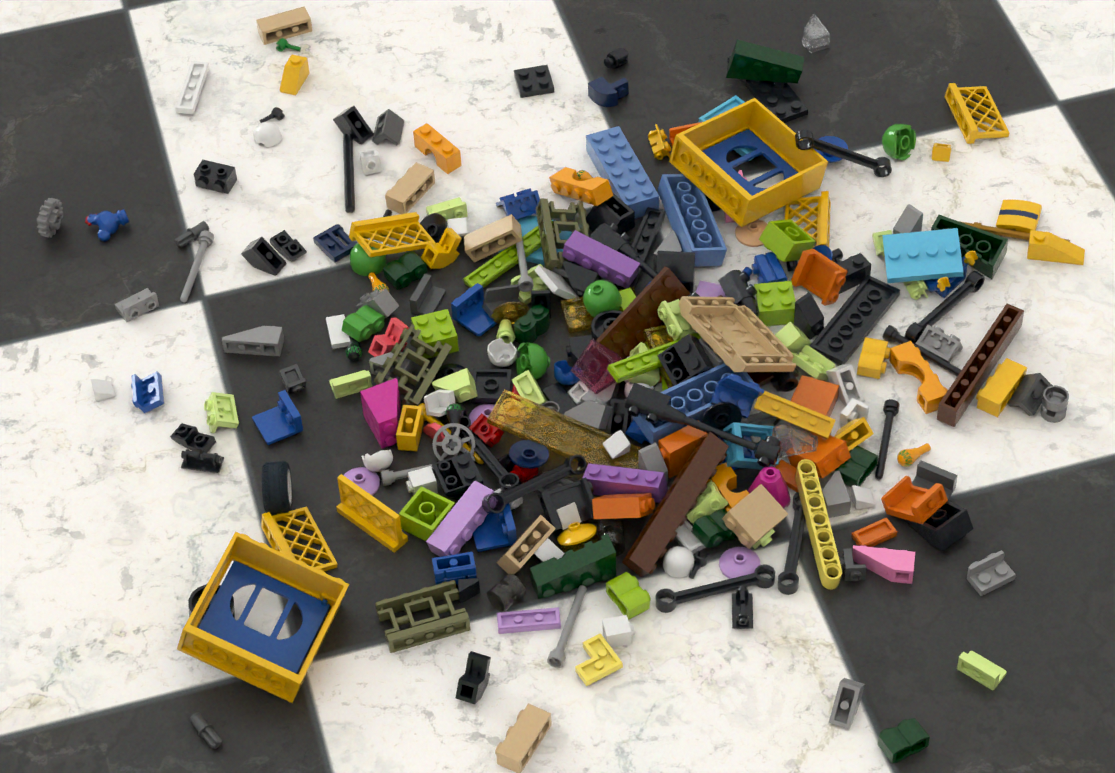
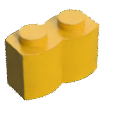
(873, 358)

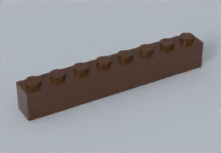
(980, 365)
(675, 505)

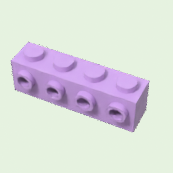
(461, 521)

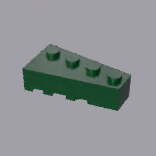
(763, 64)
(988, 246)
(583, 567)

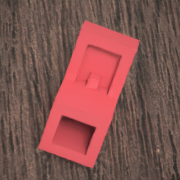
(384, 343)

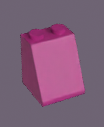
(382, 411)

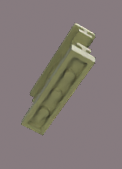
(550, 231)
(425, 375)
(427, 629)

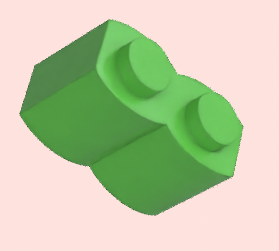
(363, 323)

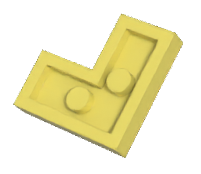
(602, 661)

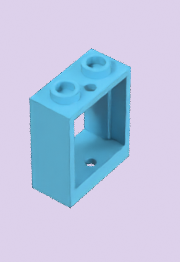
(735, 453)

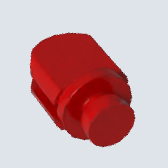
(524, 473)

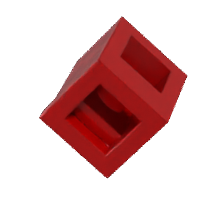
(488, 433)

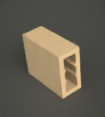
(754, 516)

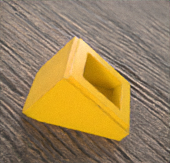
(941, 152)

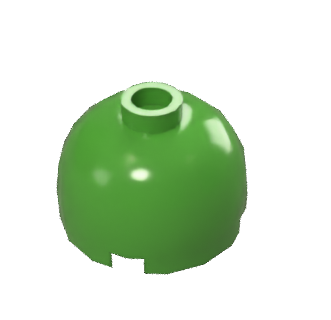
(899, 141)
(363, 264)
(601, 297)
(532, 358)

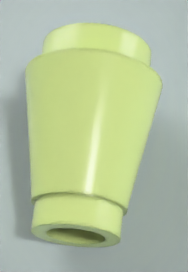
(506, 331)

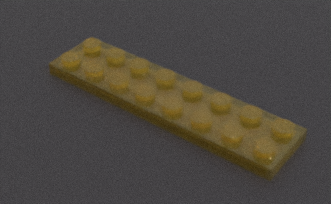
(556, 431)

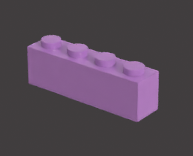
(601, 259)
(621, 480)

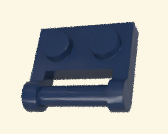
(332, 245)

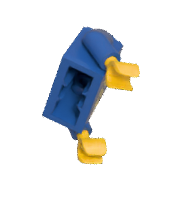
(946, 285)

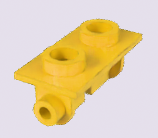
(659, 145)

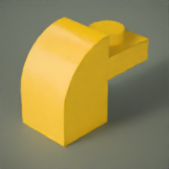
(442, 253)

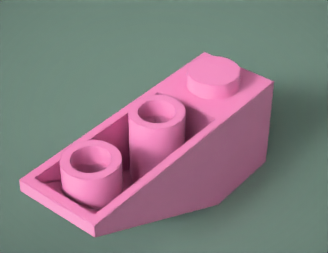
(888, 563)

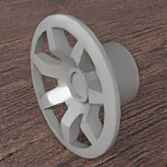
(452, 443)

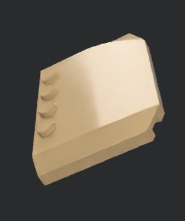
(736, 335)

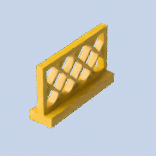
(963, 114)
(821, 223)
(391, 227)
(795, 414)
(370, 515)
(276, 537)

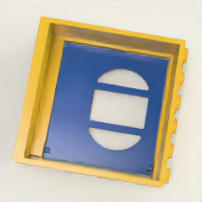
(702, 159)
(244, 651)

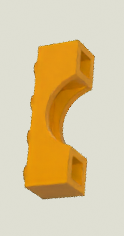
(589, 191)
(908, 360)

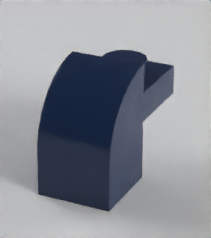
(607, 94)

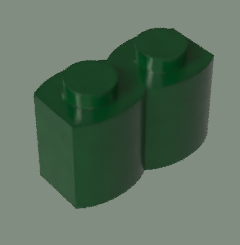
(405, 270)
(532, 325)
(858, 467)
(712, 529)
(903, 740)

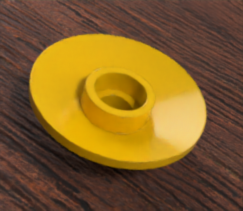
(576, 534)

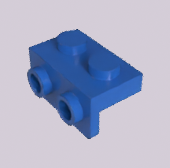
(147, 392)

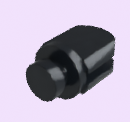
(616, 58)

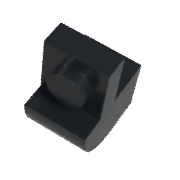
(475, 680)

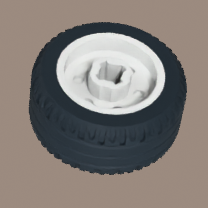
(276, 487)

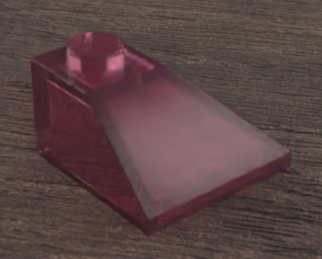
(593, 365)

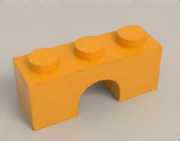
(446, 154)
(726, 481)

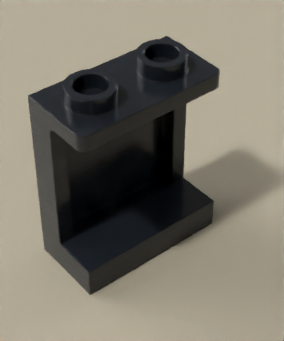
(577, 492)

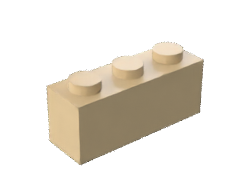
(284, 25)
(410, 188)
(492, 238)
(526, 545)
(523, 738)

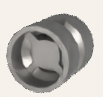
(1054, 403)

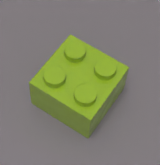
(786, 239)
(775, 303)
(434, 328)
(424, 513)

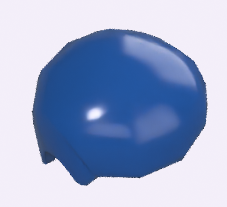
(563, 373)

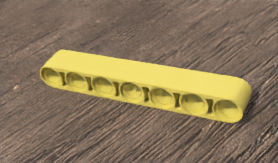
(818, 532)

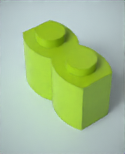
(627, 595)

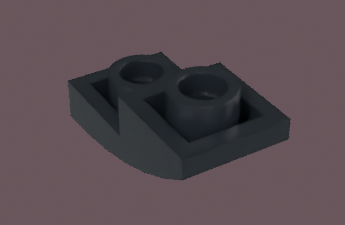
(286, 246)
(191, 439)

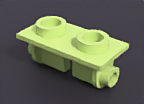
(916, 289)

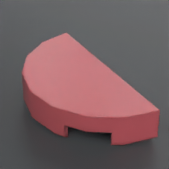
(431, 430)

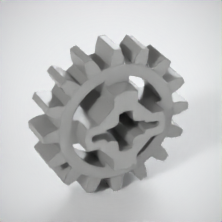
(50, 217)

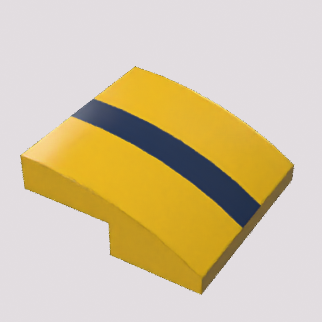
(1019, 215)

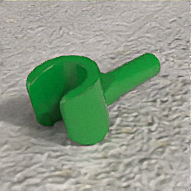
(283, 43)

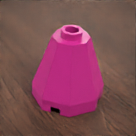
(774, 483)

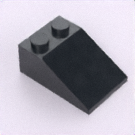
(944, 526)

